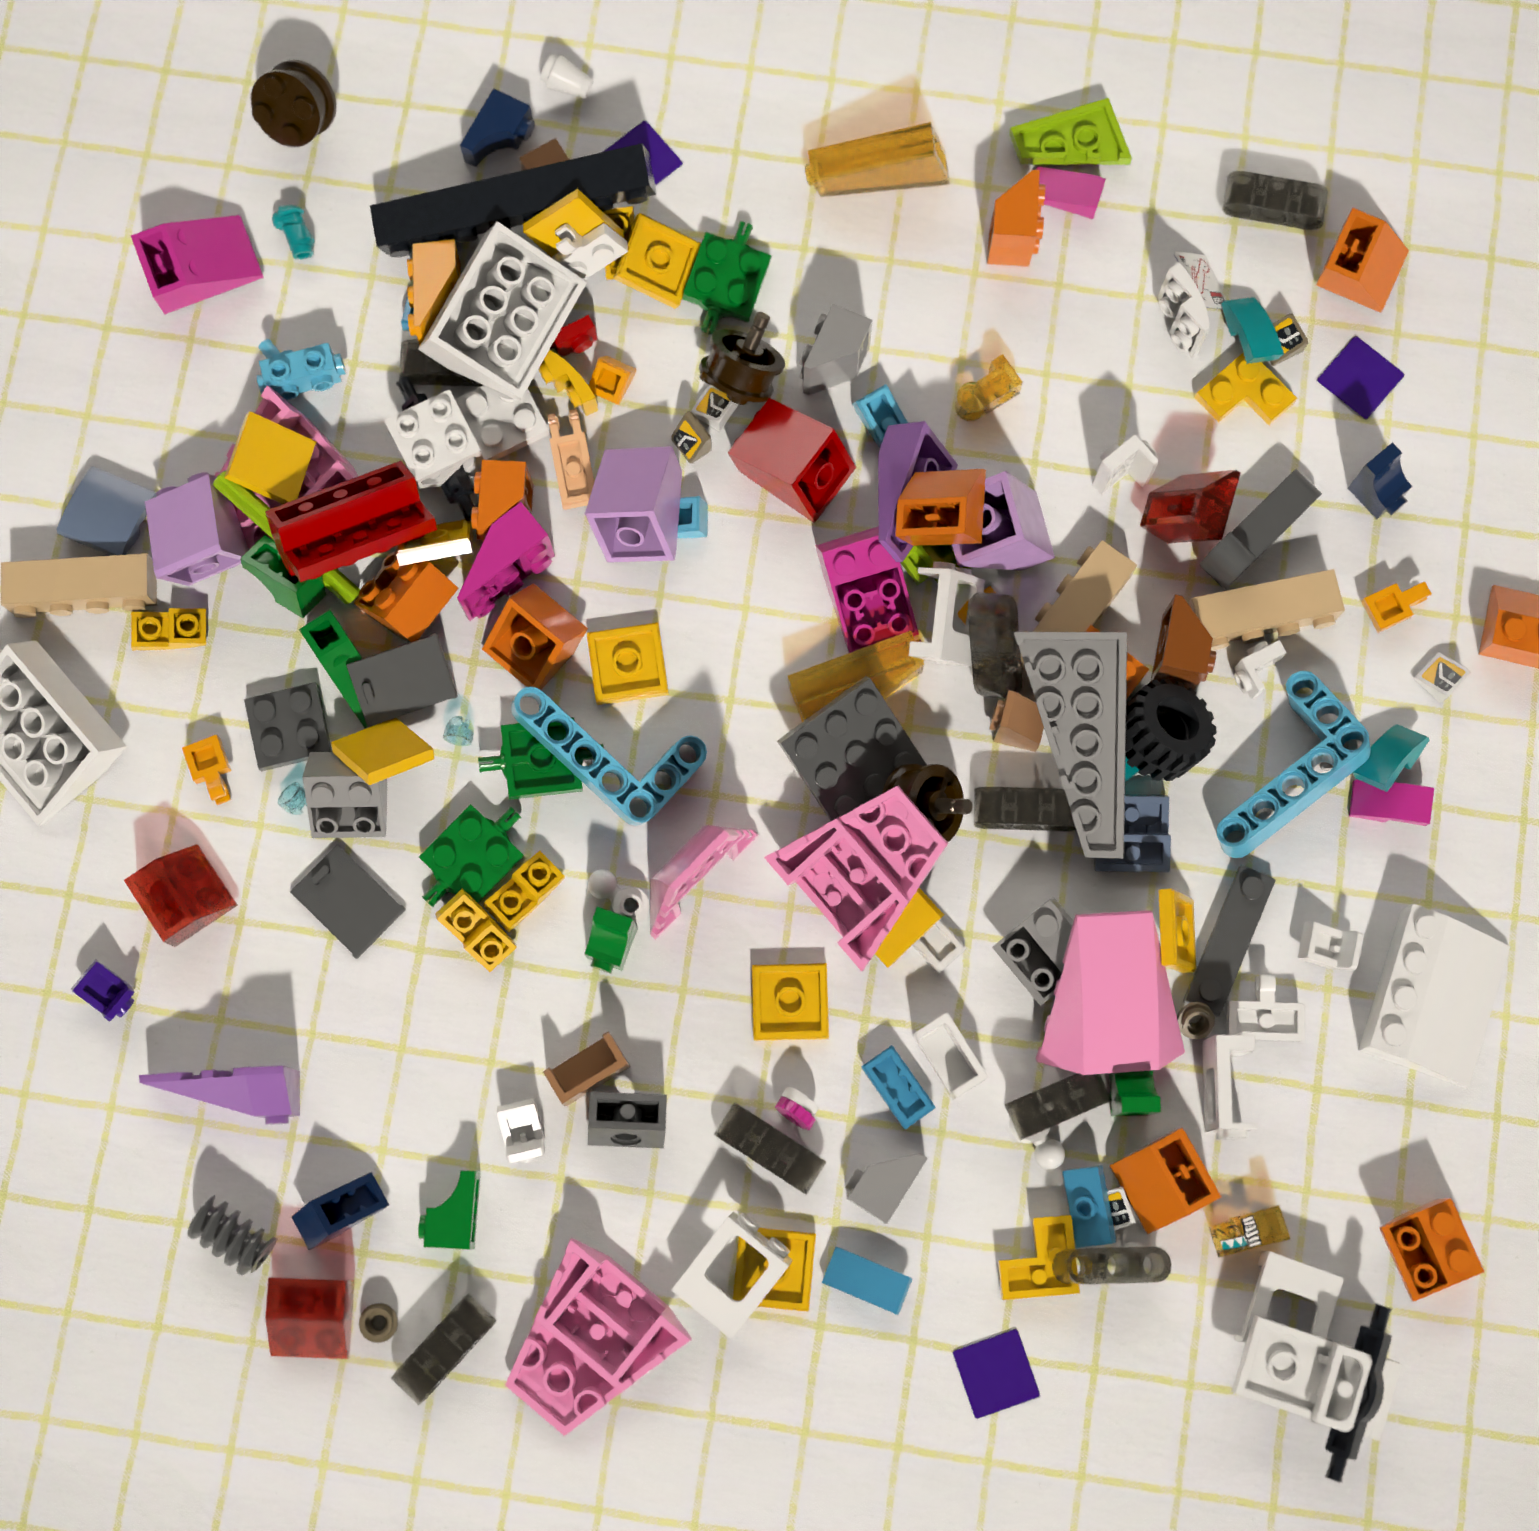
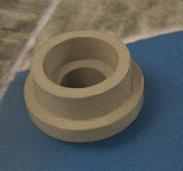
(1199, 1029)
(366, 1322)

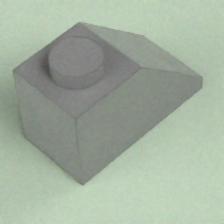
(884, 1185)

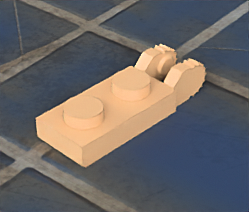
(571, 462)

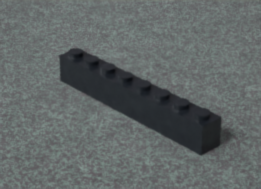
(511, 199)

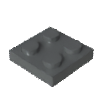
(287, 726)

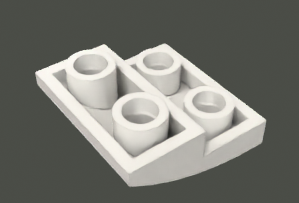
(1183, 301)

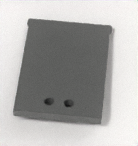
(402, 680)
(347, 901)

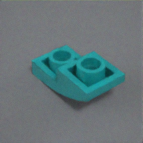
(1255, 329)
(1389, 755)

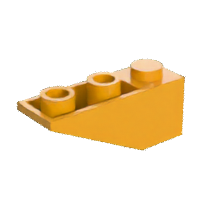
(434, 274)

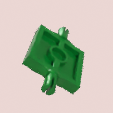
(726, 277)
(530, 766)
(471, 855)

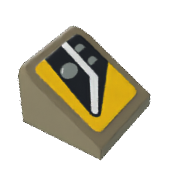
(1291, 337)
(691, 438)

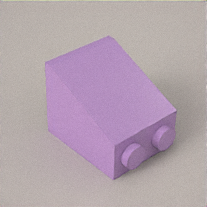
(636, 504)
(193, 531)
(1011, 531)

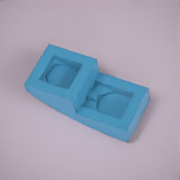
(867, 1280)

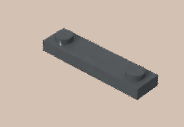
(1230, 939)

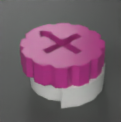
(797, 1108)

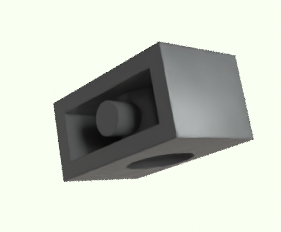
(627, 1120)

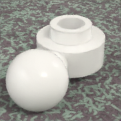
(603, 885)
(1048, 1152)

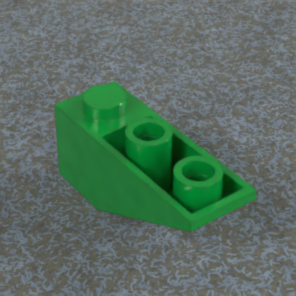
(334, 651)

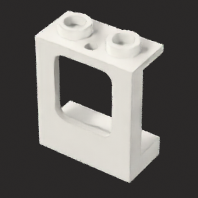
(947, 645)
(1217, 1084)
(1297, 1278)
(710, 1299)

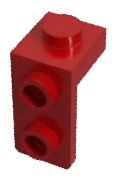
(575, 337)

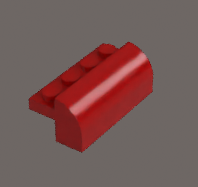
(349, 521)

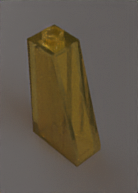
(879, 163)
(884, 663)

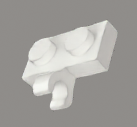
(588, 253)
(1266, 1017)

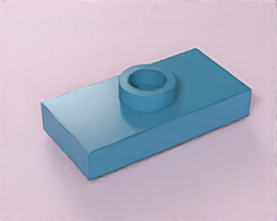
(898, 1087)
(1089, 1206)

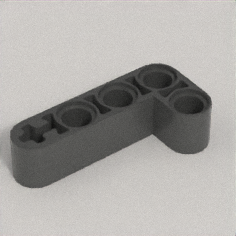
(1260, 529)

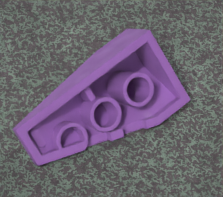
(903, 452)
(255, 1091)

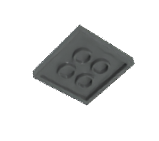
(849, 749)

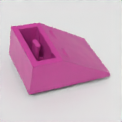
(196, 260)
(508, 555)
(866, 589)

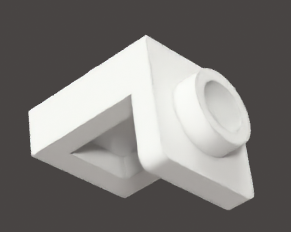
(1258, 658)
(1330, 946)
(521, 1131)

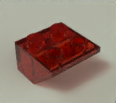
(1191, 507)
(180, 894)
(309, 1317)

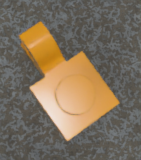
(1392, 606)
(207, 763)

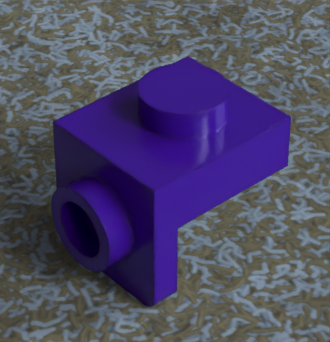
(104, 991)

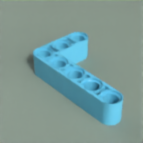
(604, 763)
(1301, 772)

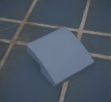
(105, 513)
(1145, 837)

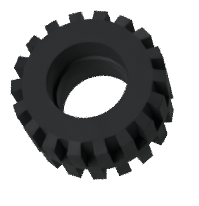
(1182, 718)

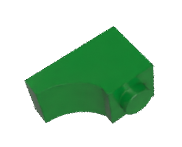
(267, 566)
(610, 940)
(1133, 1094)
(455, 1220)

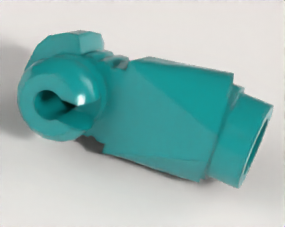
(298, 236)

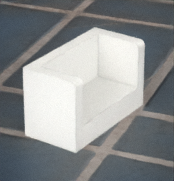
(950, 1056)

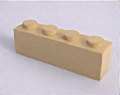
(78, 585)
(1088, 593)
(1270, 608)

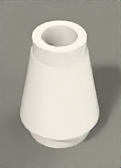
(565, 77)

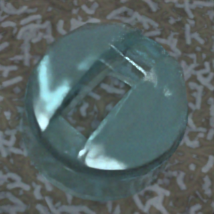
(459, 731)
(293, 799)

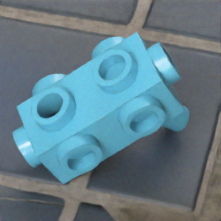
(299, 371)

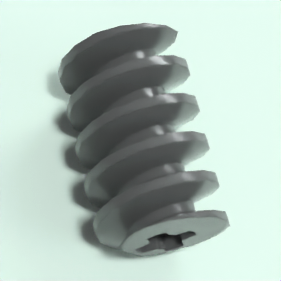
(230, 1237)

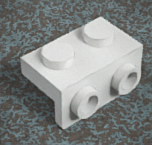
(1131, 457)

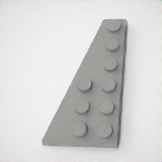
(1082, 705)

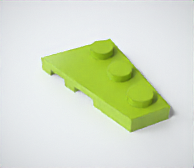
(1073, 137)

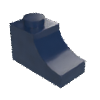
(499, 125)
(1382, 483)
(339, 1210)

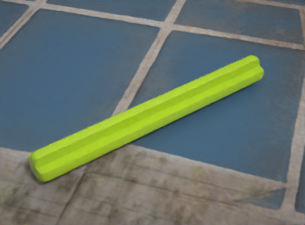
(255, 509)

